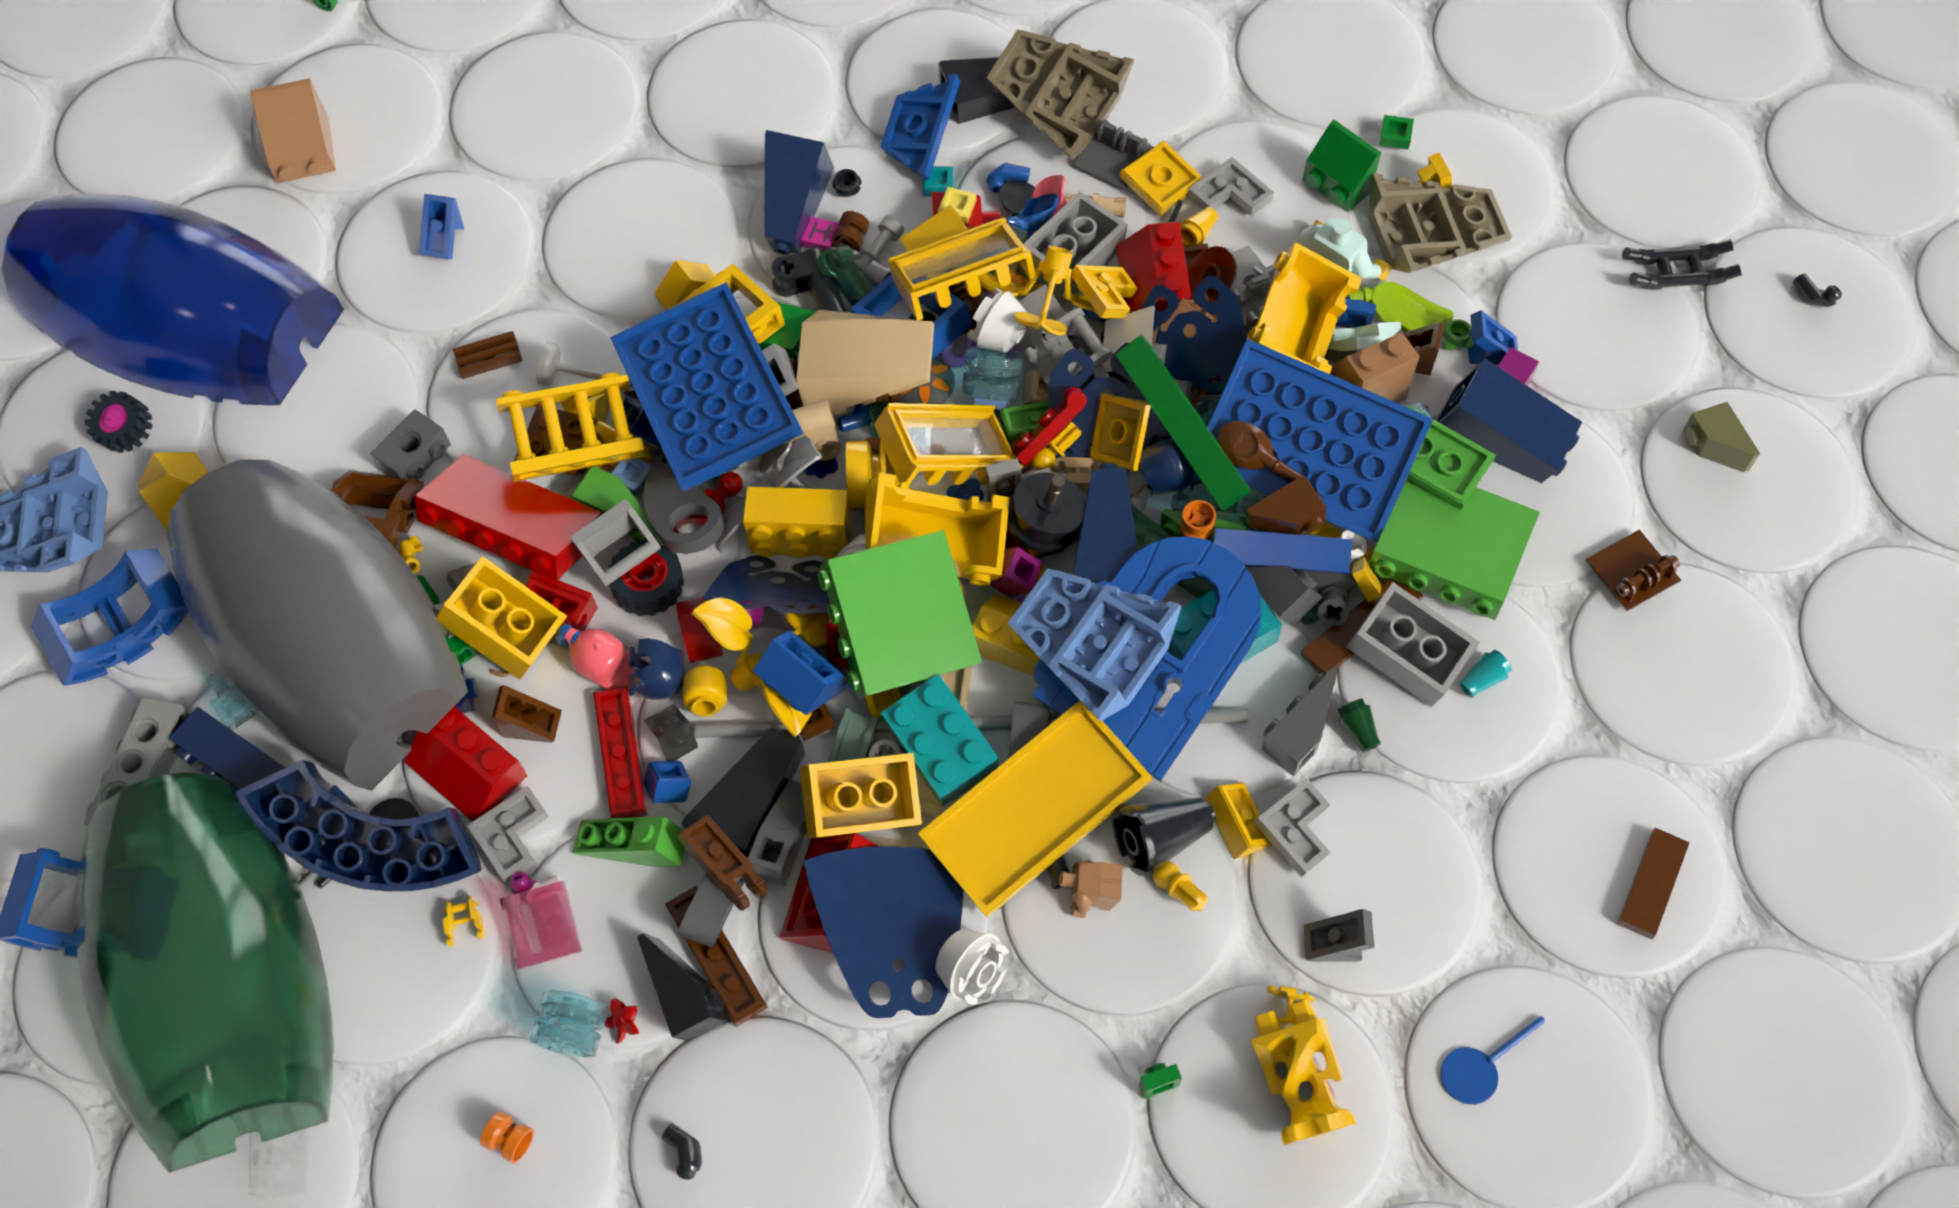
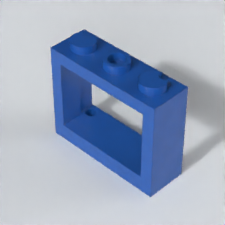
(947, 328)

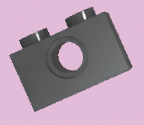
(416, 432)

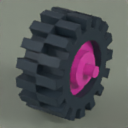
(118, 421)

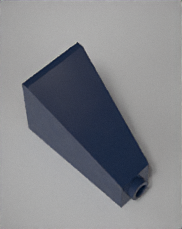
(794, 186)
(1107, 528)

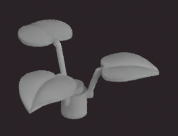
(796, 461)

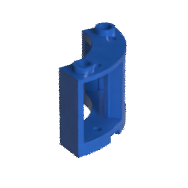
(129, 640)
(20, 899)

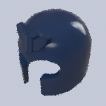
(1166, 467)
(661, 676)

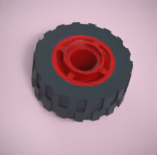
(655, 593)

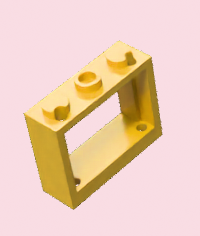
(765, 319)

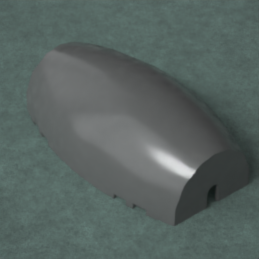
(312, 616)

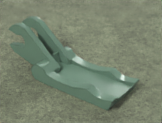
(853, 737)

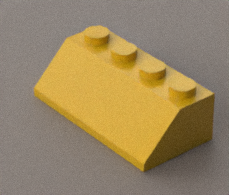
(998, 640)

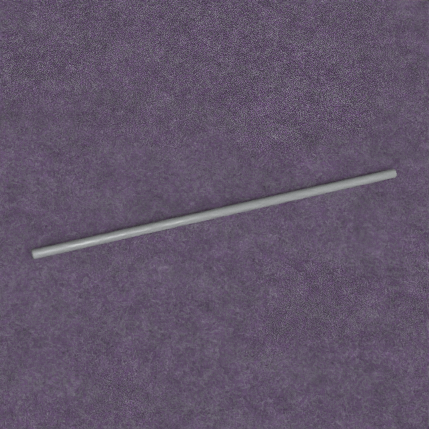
(981, 722)

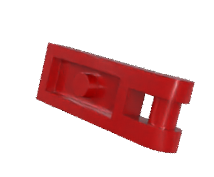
(1050, 424)

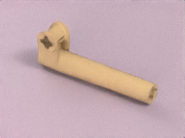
(819, 426)

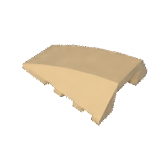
(861, 357)

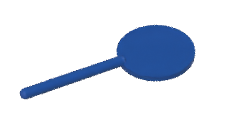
(1472, 1075)

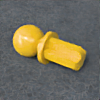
(1058, 444)
(1179, 886)

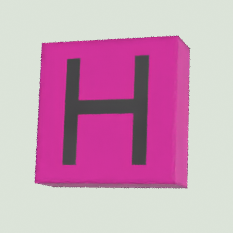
(819, 234)

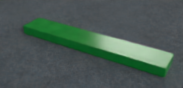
(1183, 422)

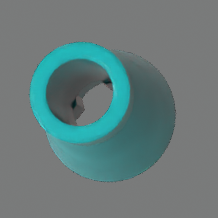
(1487, 672)

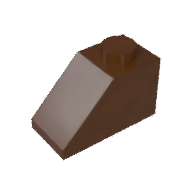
(1289, 510)

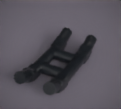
(1692, 255)

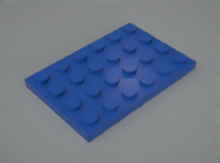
(706, 386)
(1329, 430)

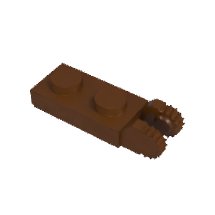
(722, 861)

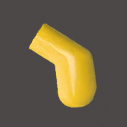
(408, 549)

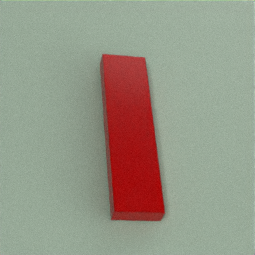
(620, 753)

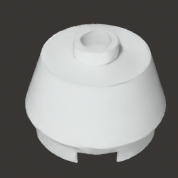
(996, 323)
(971, 964)

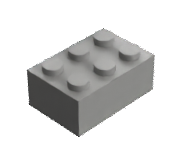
(1082, 229)
(1412, 644)

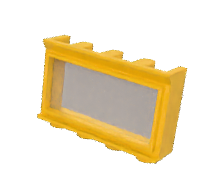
(958, 260)
(941, 440)

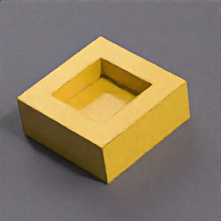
(1366, 579)

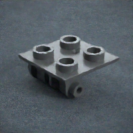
(1111, 152)

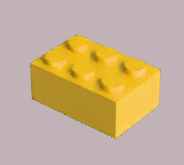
(797, 521)
(500, 617)
(860, 795)

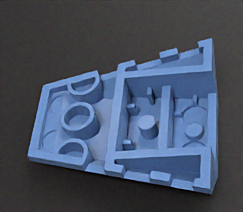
(1095, 637)

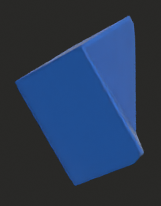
(667, 782)

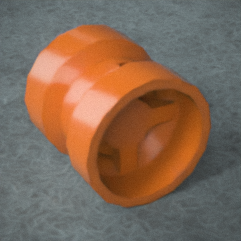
(1202, 516)
(506, 1137)

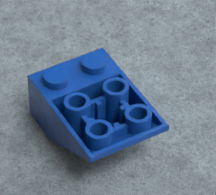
(800, 673)

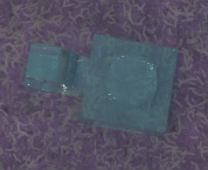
(230, 702)

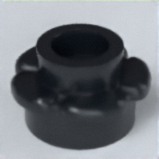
(846, 183)

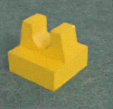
(1436, 171)

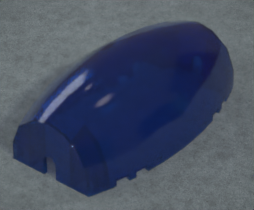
(166, 296)

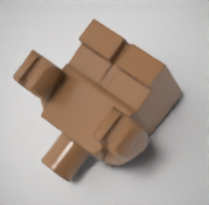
(1093, 885)

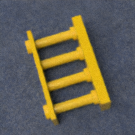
(560, 458)

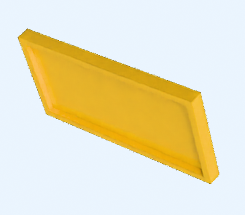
(1034, 807)

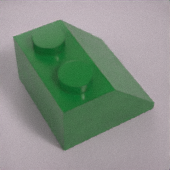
(1341, 166)

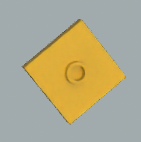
(1160, 177)

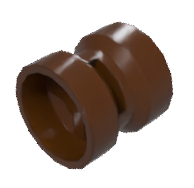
(851, 230)

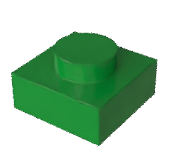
(1396, 132)
(1159, 1079)

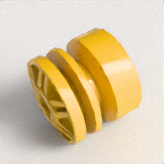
(863, 468)

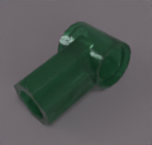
(846, 276)

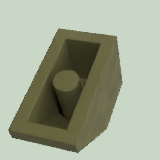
(1721, 437)

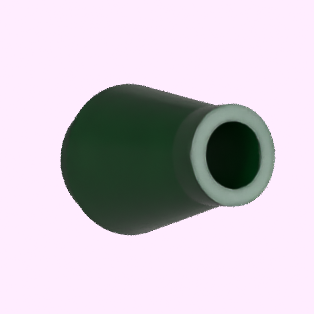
(1359, 723)

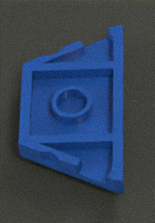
(919, 125)

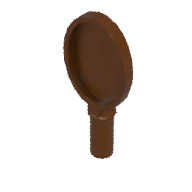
(1252, 449)

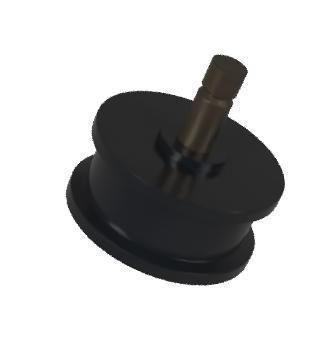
(1046, 512)

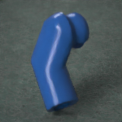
(1004, 173)
(856, 420)

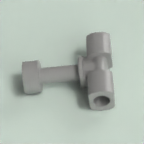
(868, 258)

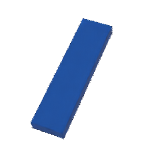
(1291, 550)

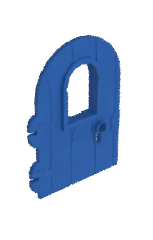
(1205, 668)

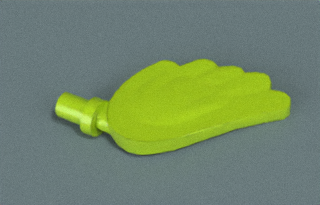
(1402, 305)

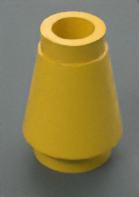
(1198, 226)

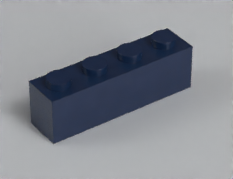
(221, 751)

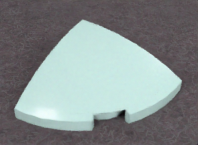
(1362, 337)

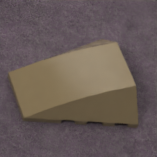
(1060, 86)
(1432, 223)

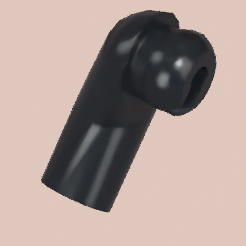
(1815, 295)
(688, 1151)

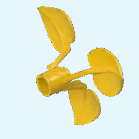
(1055, 269)
(730, 626)

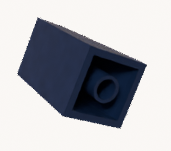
(1511, 422)

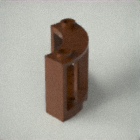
(382, 492)

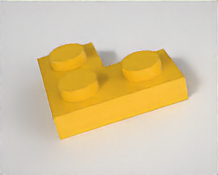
(1105, 288)

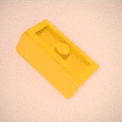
(1235, 818)

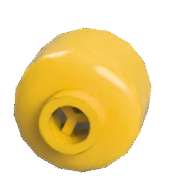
(704, 690)

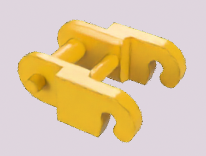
(450, 923)
(1290, 995)

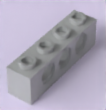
(134, 749)

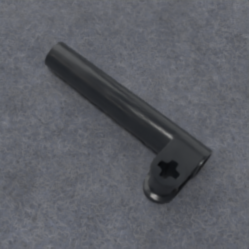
(804, 275)

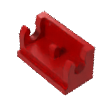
(570, 600)

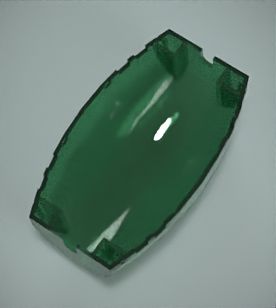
(201, 971)

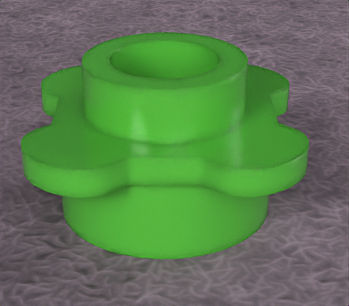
(1460, 328)

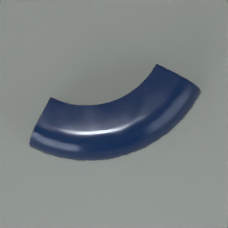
(351, 845)

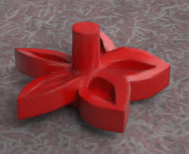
(622, 1018)

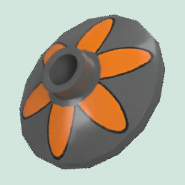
(937, 390)

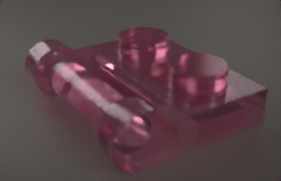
(552, 920)

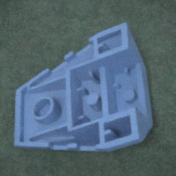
(53, 516)

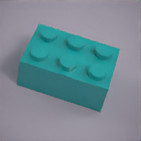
(1198, 612)
(943, 737)

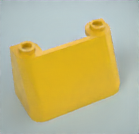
(1303, 306)
(971, 526)

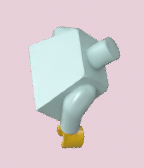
(1344, 247)

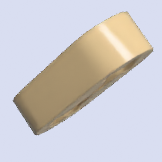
(1077, 469)

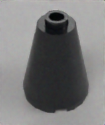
(1160, 830)

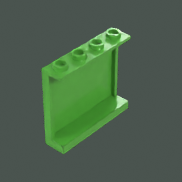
(1452, 552)
(899, 613)

